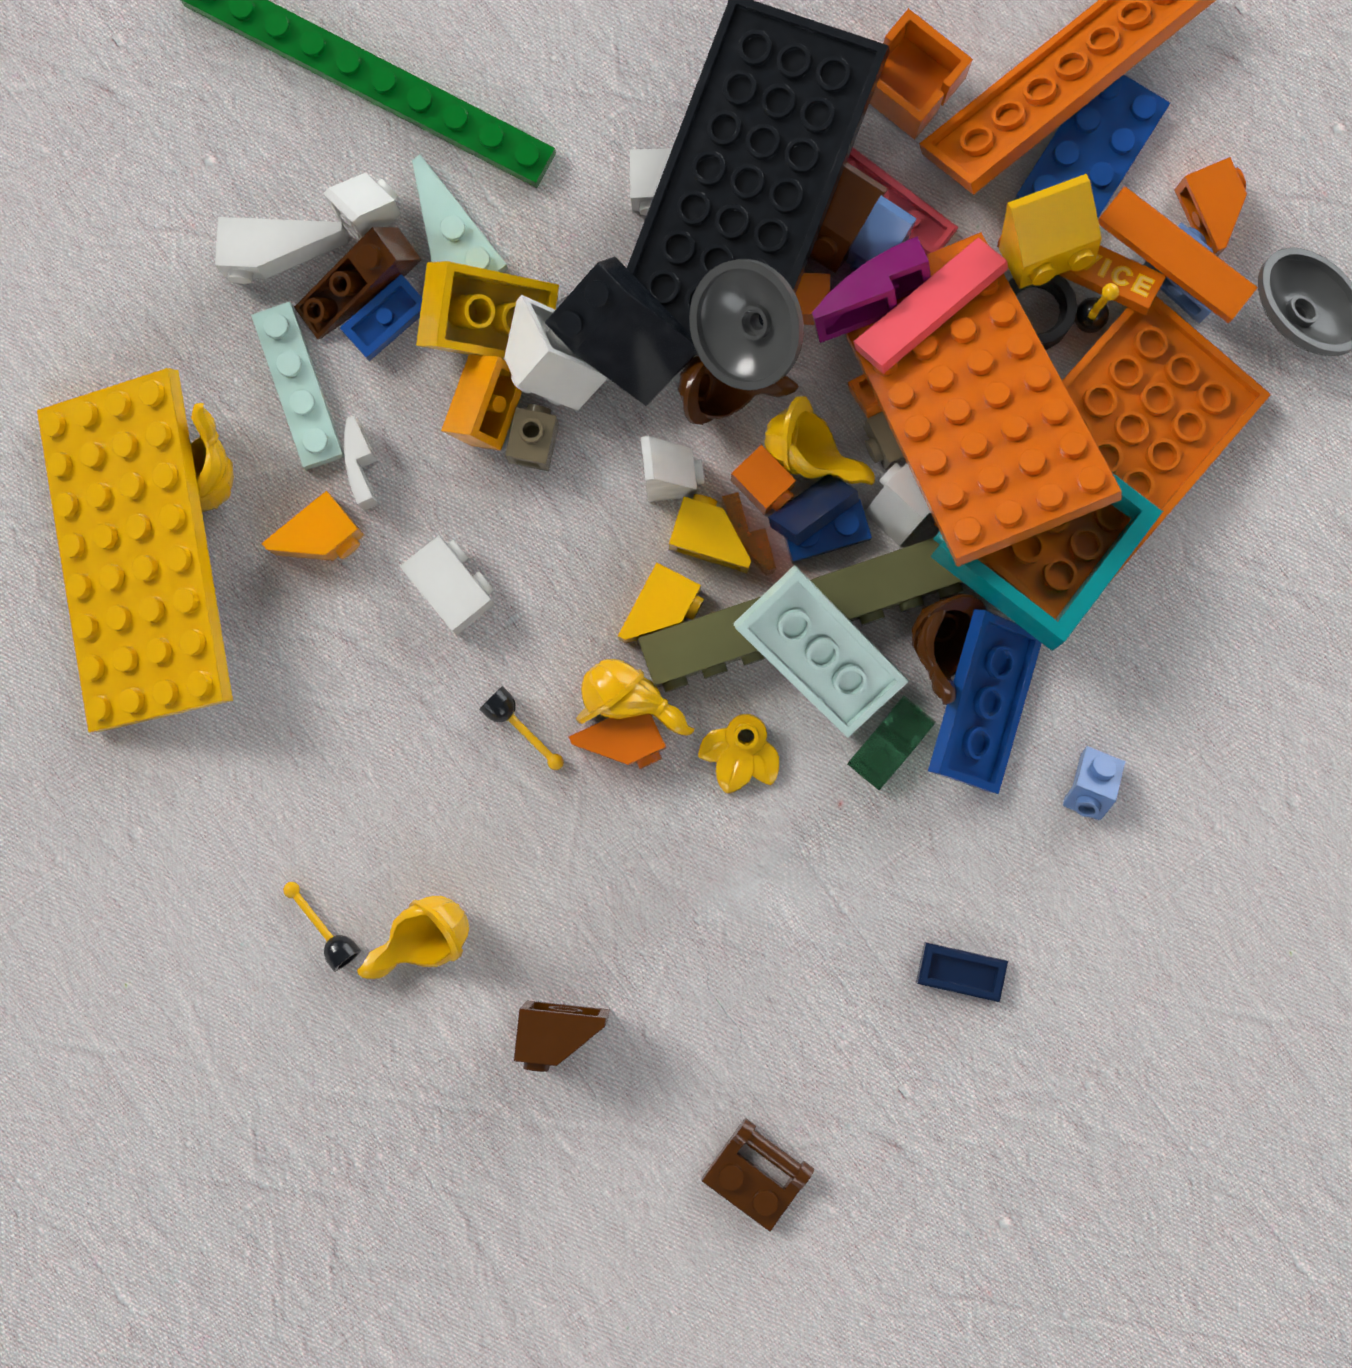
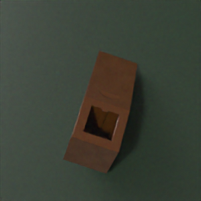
(357, 279)

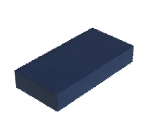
(813, 509)
(962, 972)

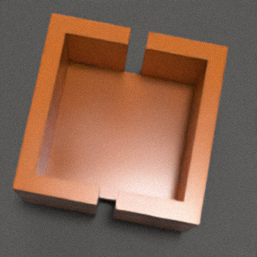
(918, 74)

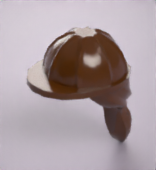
(709, 398)
(940, 638)

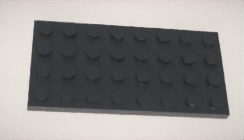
(756, 151)

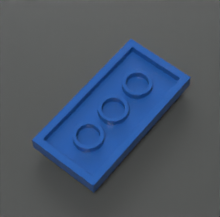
(1099, 141)
(988, 702)

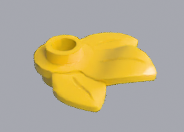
(739, 759)

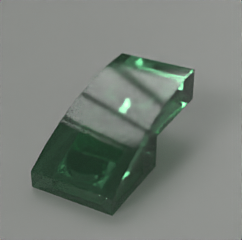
(891, 743)

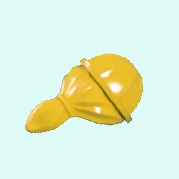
(807, 447)
(211, 464)
(623, 692)
(421, 935)

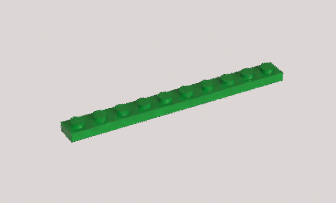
(383, 85)

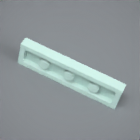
(297, 386)

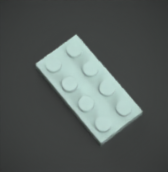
(820, 651)

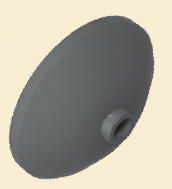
(1308, 300)
(728, 325)

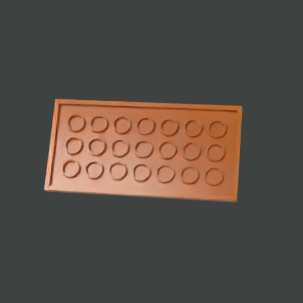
(1161, 415)
(989, 425)

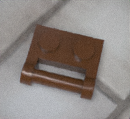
(748, 1185)

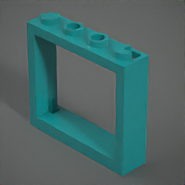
(1030, 616)

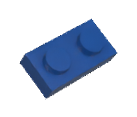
(384, 318)
(844, 531)

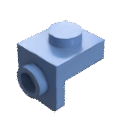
(1095, 784)

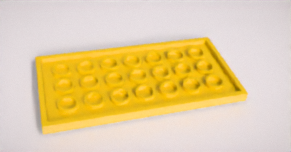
(134, 552)

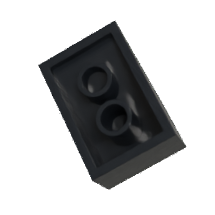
(622, 331)

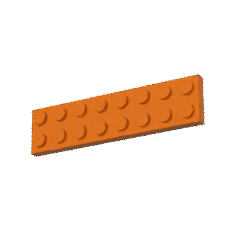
(1052, 86)

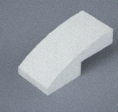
(358, 455)

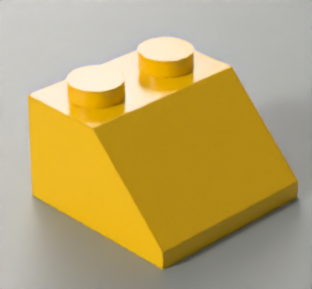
(1051, 232)

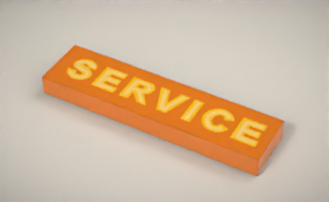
(1136, 282)

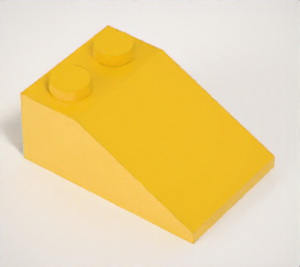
(473, 307)

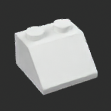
(543, 362)

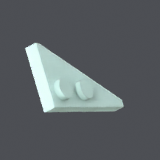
(448, 227)

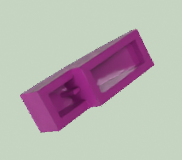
(872, 290)

